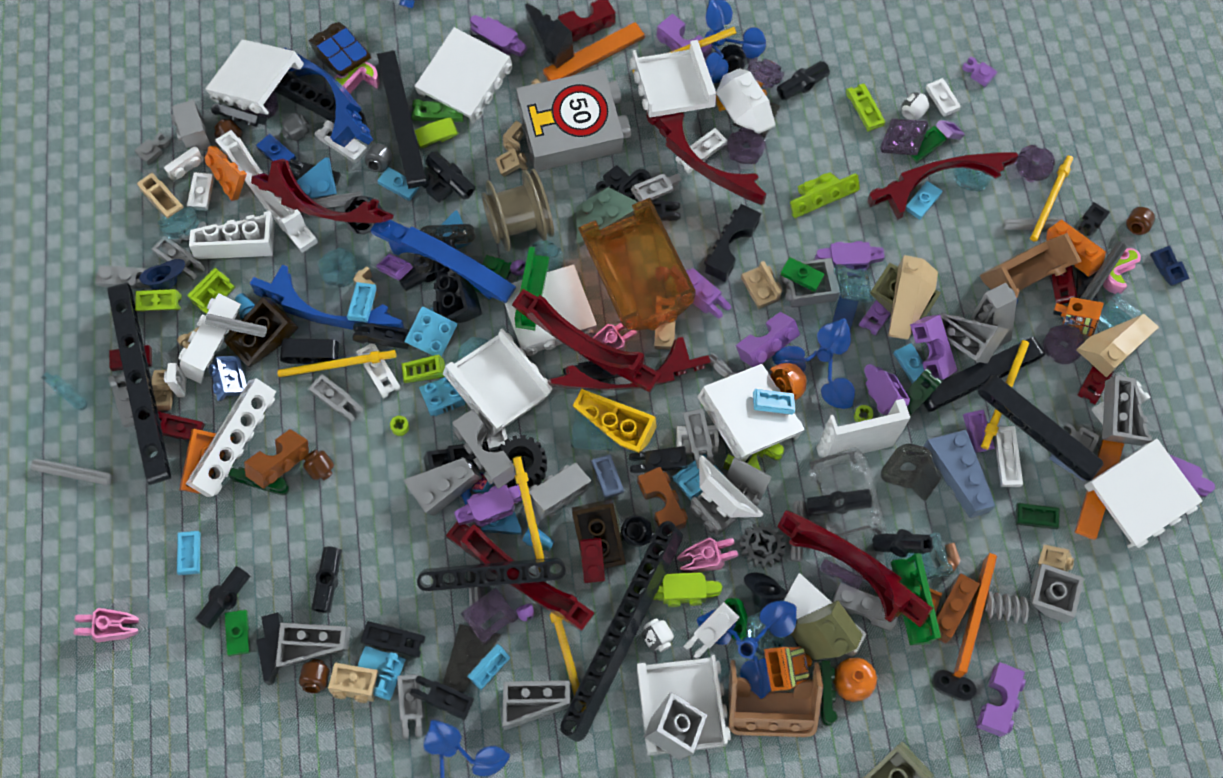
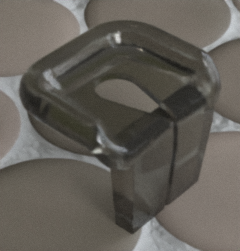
(921, 479)

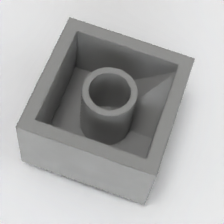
(190, 125)
(1056, 592)
(676, 727)

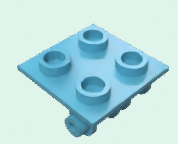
(431, 332)
(440, 395)
(388, 666)

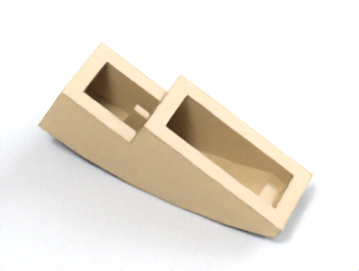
(159, 195)

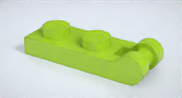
(865, 107)

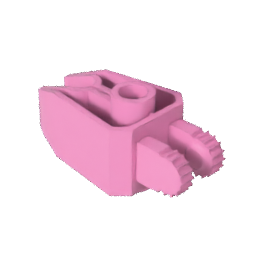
(610, 336)
(706, 555)
(107, 625)

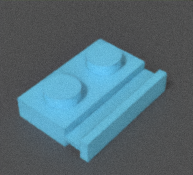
(688, 480)

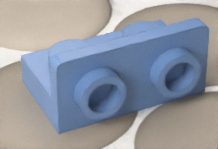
(227, 376)

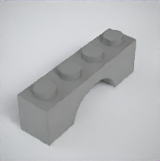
(496, 464)

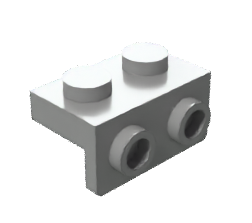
(712, 518)

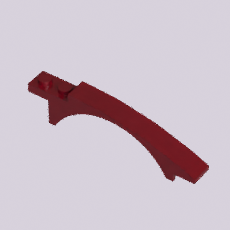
(741, 184)
(283, 185)
(898, 192)
(615, 361)
(676, 362)
(893, 595)
(556, 601)

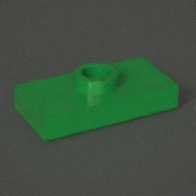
(931, 141)
(802, 274)
(237, 632)

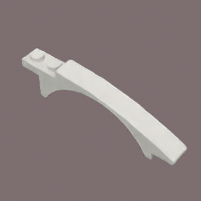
(286, 218)

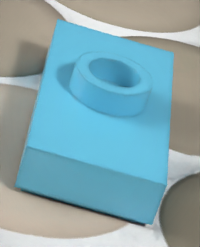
(397, 184)
(923, 200)
(361, 302)
(910, 361)
(773, 401)
(188, 552)
(489, 666)

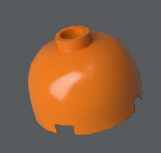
(789, 379)
(855, 679)

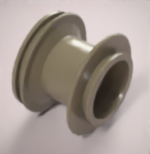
(518, 209)

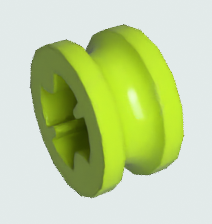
(864, 408)
(401, 419)

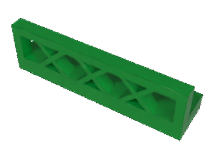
(533, 282)
(912, 579)

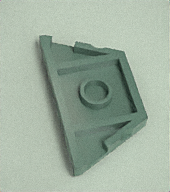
(606, 208)

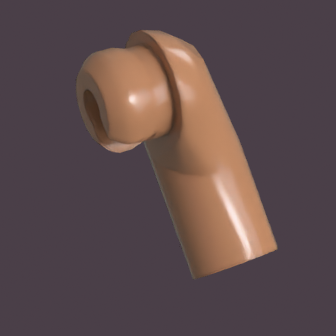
(953, 556)

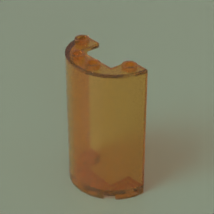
(640, 268)

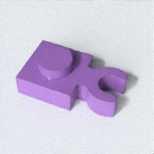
(981, 73)

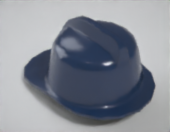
(163, 275)

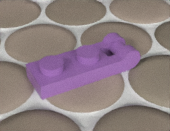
(876, 313)

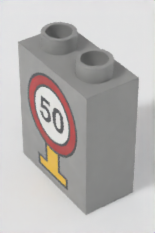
(572, 119)

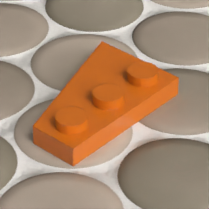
(225, 172)
(197, 446)

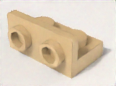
(762, 285)
(353, 682)

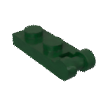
(918, 393)
(278, 487)
(828, 715)

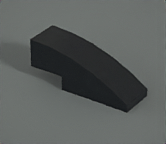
(437, 458)
(268, 646)

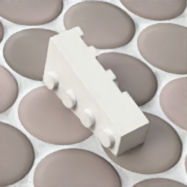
(234, 239)
(206, 339)
(809, 599)

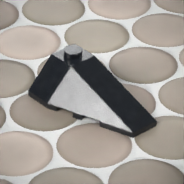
(552, 36)
(454, 294)

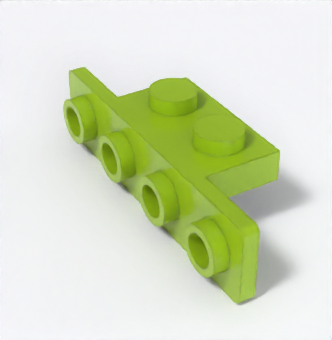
(822, 192)

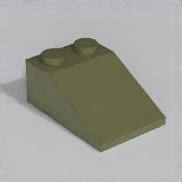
(885, 287)
(827, 632)
(900, 764)

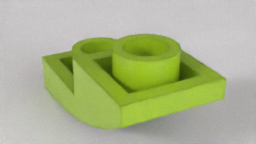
(437, 131)

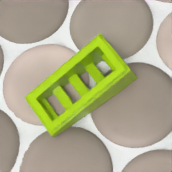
(432, 374)

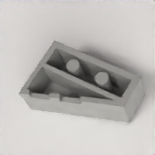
(997, 309)
(973, 337)
(1123, 412)
(442, 484)
(557, 491)
(307, 642)
(533, 700)

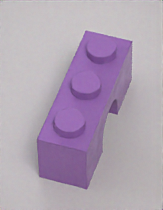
(671, 33)
(759, 349)
(940, 358)
(1008, 683)

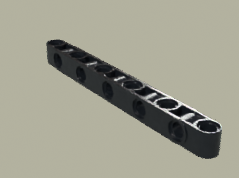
(140, 394)

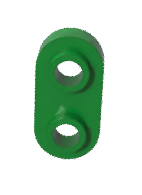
(741, 623)

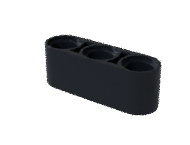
(308, 350)

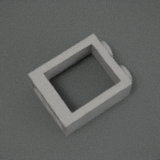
(830, 280)

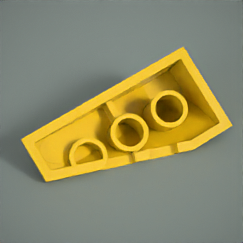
(620, 422)

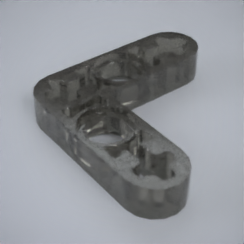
(433, 230)

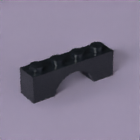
(742, 224)

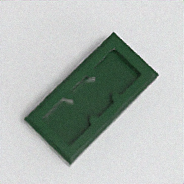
(1037, 516)

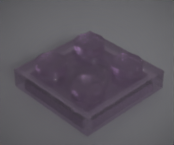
(904, 136)

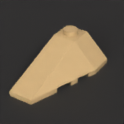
(913, 291)
(1114, 345)

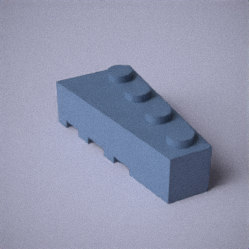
(962, 472)

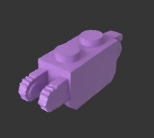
(498, 35)
(852, 255)
(707, 295)
(884, 388)
(1194, 476)
(489, 506)

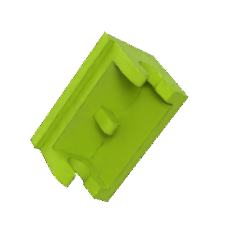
(209, 288)
(157, 300)

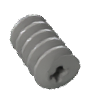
(1007, 606)

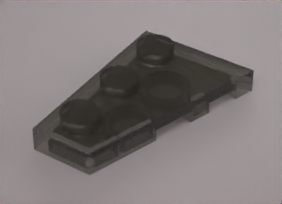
(465, 656)

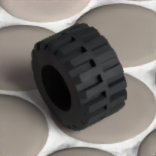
(527, 448)

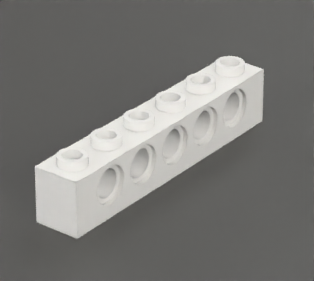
(200, 478)

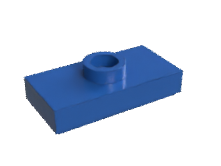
(274, 149)

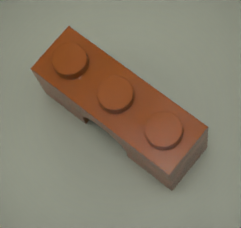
(266, 469)
(656, 484)
(955, 606)

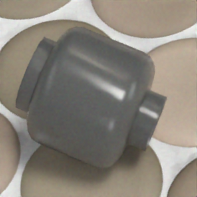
(295, 127)
(378, 157)

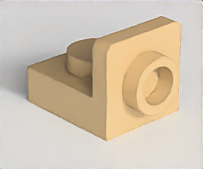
(513, 136)
(511, 161)
(364, 276)
(1056, 558)

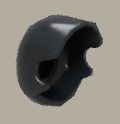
(734, 56)
(636, 531)

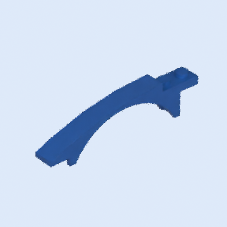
(347, 120)
(415, 241)
(283, 293)

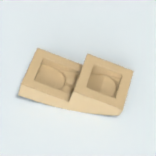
(162, 391)

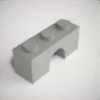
(863, 604)

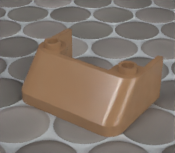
(1033, 264)
(776, 713)

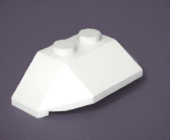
(745, 101)
(724, 493)

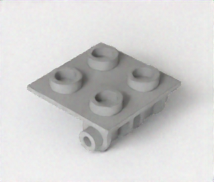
(748, 480)

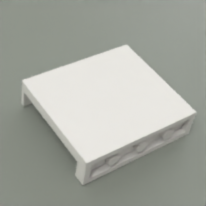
(464, 74)
(251, 75)
(673, 81)
(567, 297)
(498, 382)
(733, 413)
(864, 435)
(1145, 493)
(693, 682)

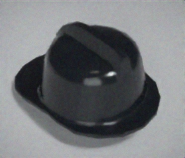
(764, 589)

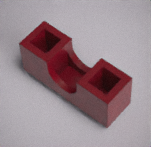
(601, 17)

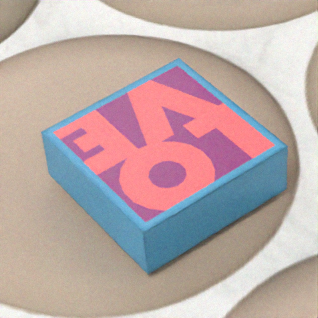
(482, 485)

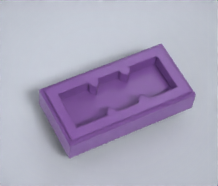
(950, 130)
(394, 266)
(975, 426)

